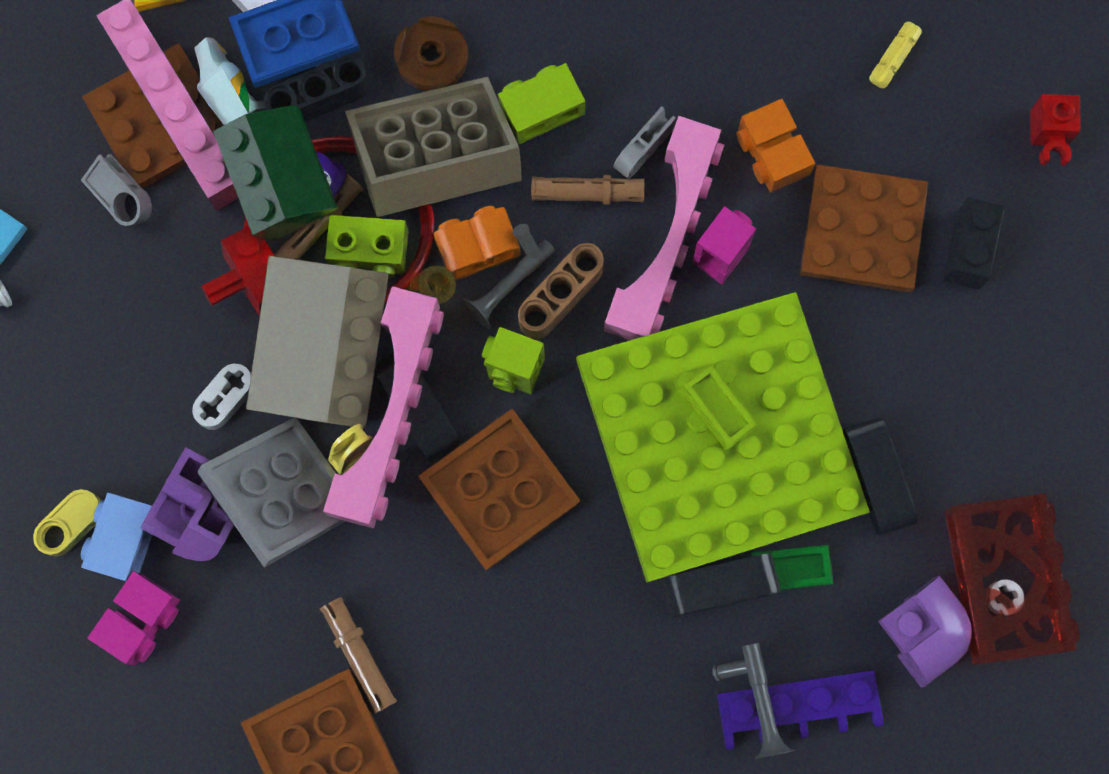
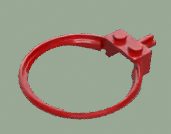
(249, 254)

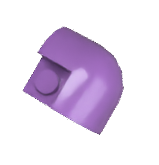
(188, 512)
(929, 631)

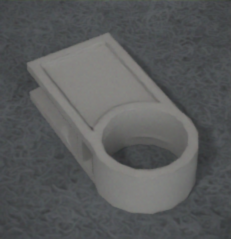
(644, 144)
(111, 185)

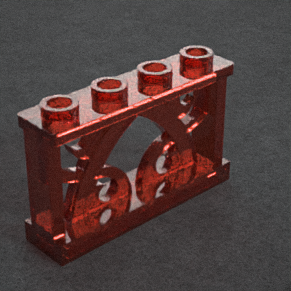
(1048, 580)

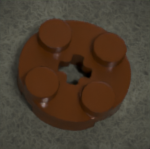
(420, 37)

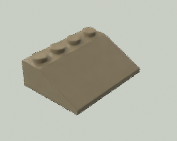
(434, 146)
(317, 341)

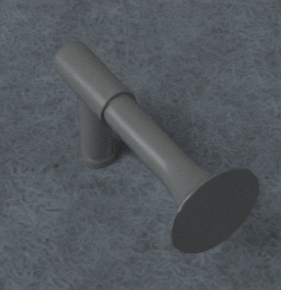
(535, 256)
(754, 667)

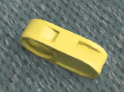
(349, 448)
(73, 516)

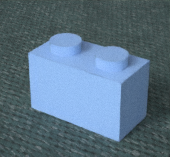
(117, 540)

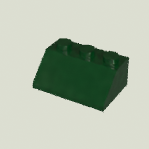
(275, 171)

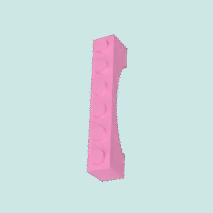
(169, 101)
(690, 152)
(360, 491)

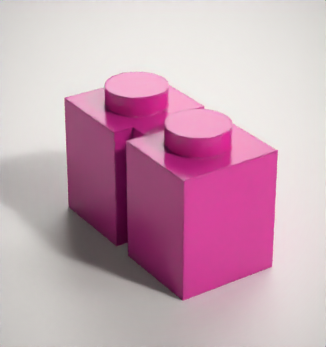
(724, 244)
(124, 636)

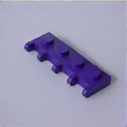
(803, 703)

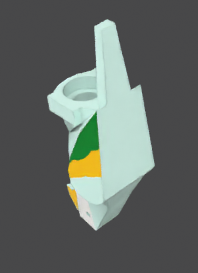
(223, 83)

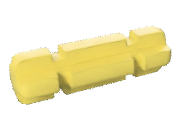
(895, 55)

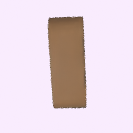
(564, 274)

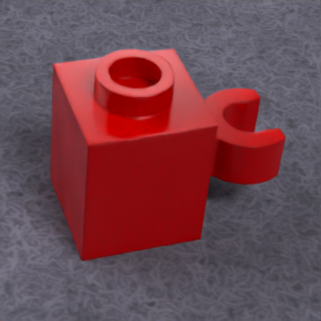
(1055, 125)

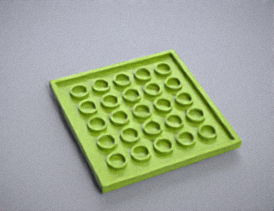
(675, 479)

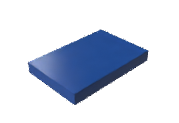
(292, 37)

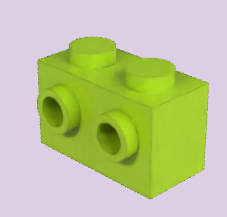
(541, 102)
(367, 244)
(513, 361)

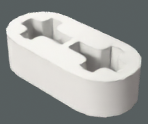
(216, 391)

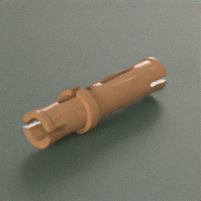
(588, 189)
(347, 194)
(358, 655)

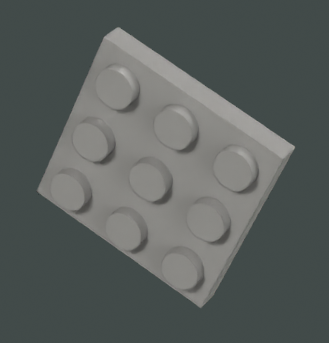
(274, 490)

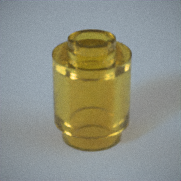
(441, 281)

